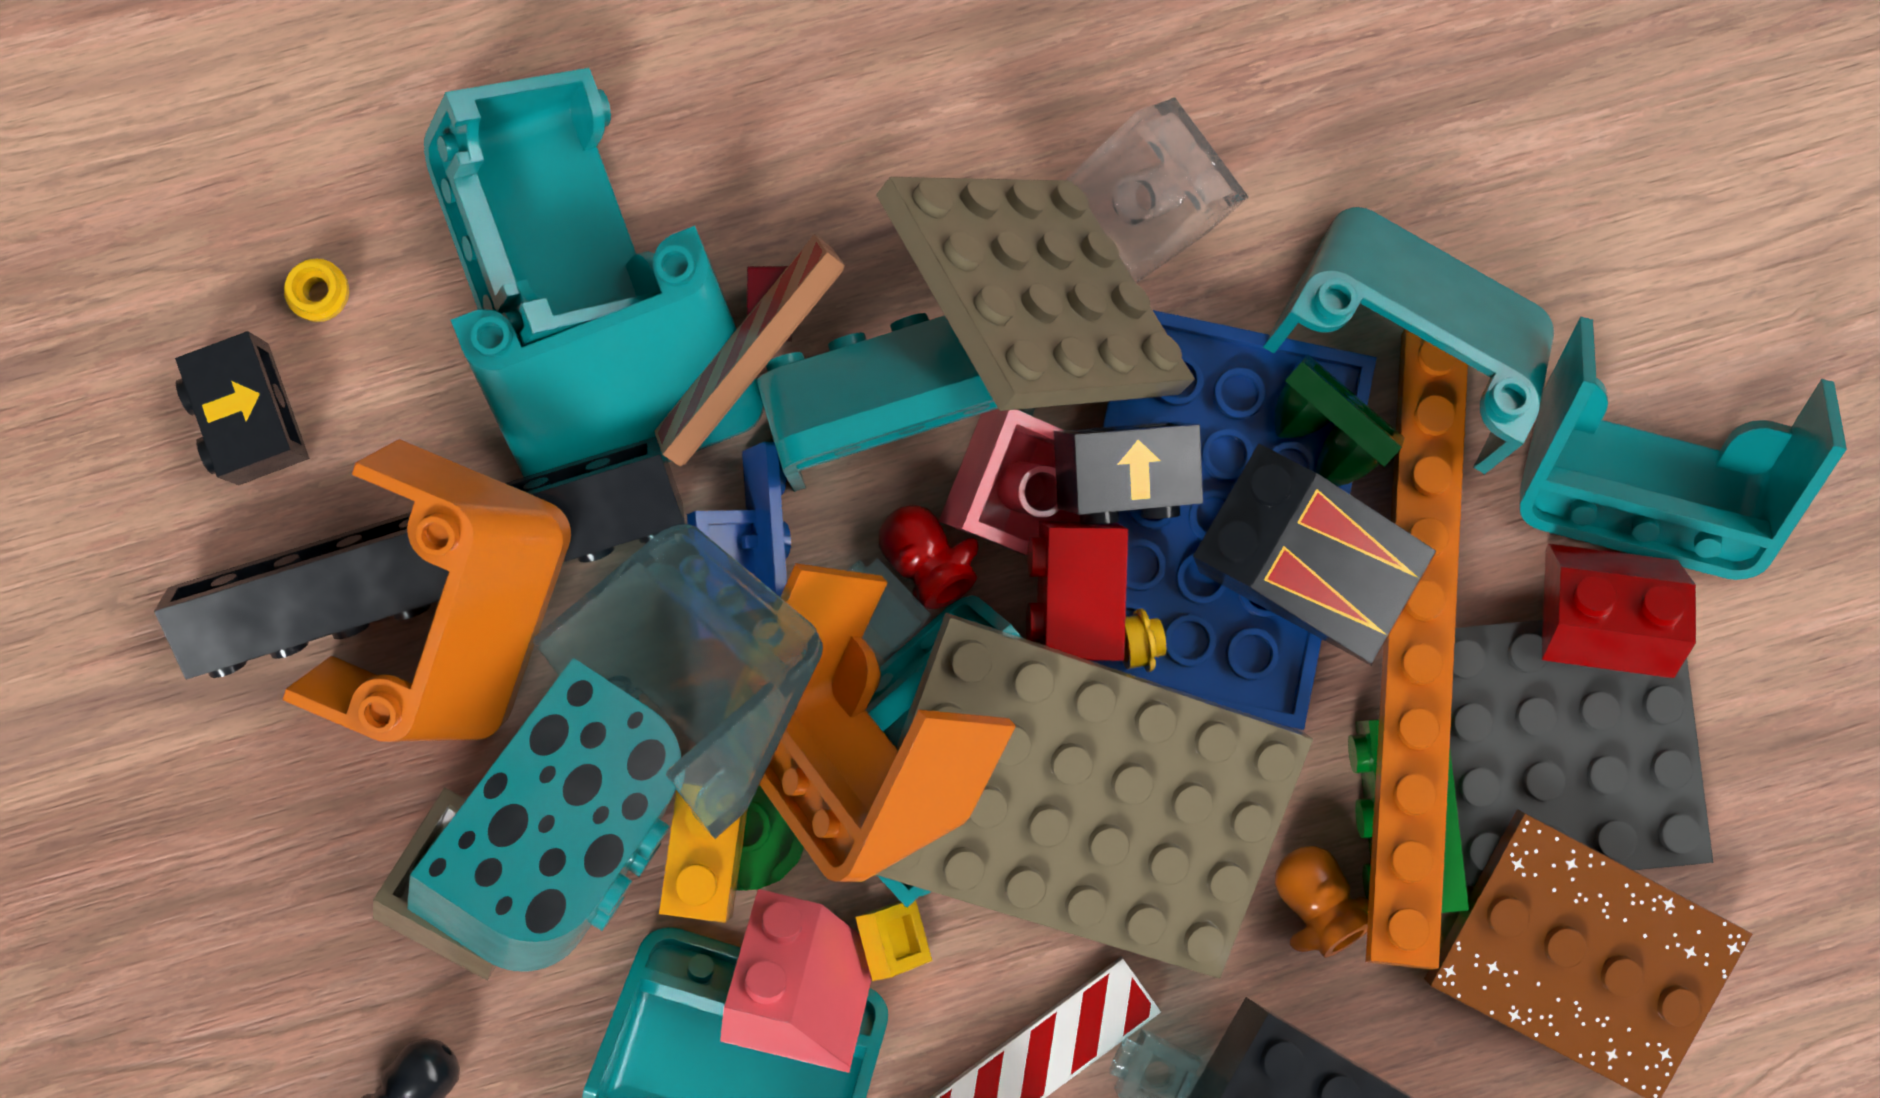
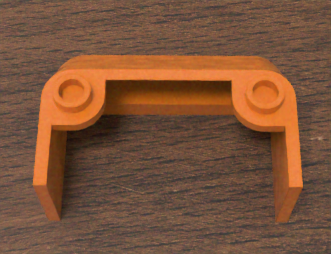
(501, 575)
(836, 771)

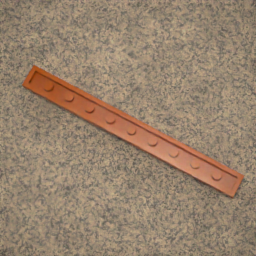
(1419, 667)

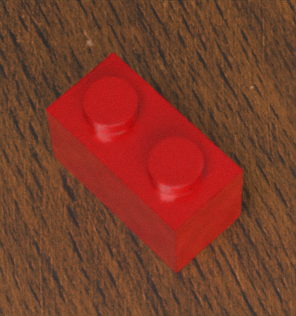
(1079, 588)

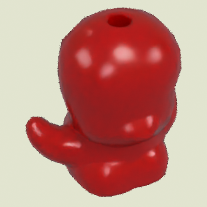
(920, 552)

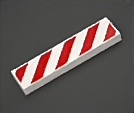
(1060, 1039)

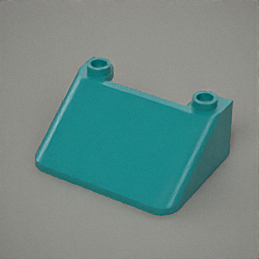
(1438, 300)
(611, 375)
(670, 1028)

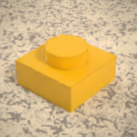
(893, 940)

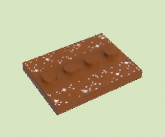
(1587, 956)

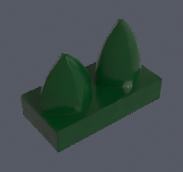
(1359, 435)

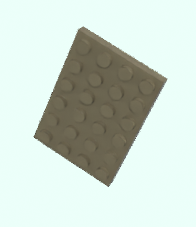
(1112, 802)

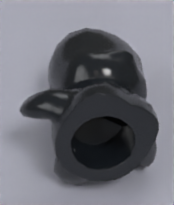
(420, 1071)

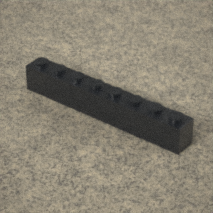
(376, 574)

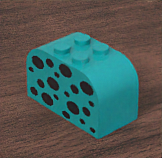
(552, 827)

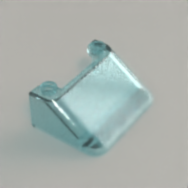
(706, 650)

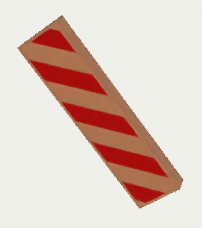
(748, 350)

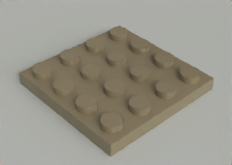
(1034, 291)

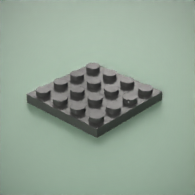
(1575, 748)

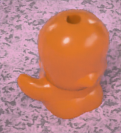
(1320, 895)

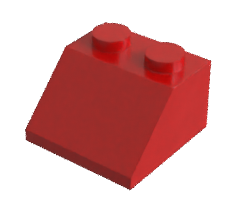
(1617, 611)

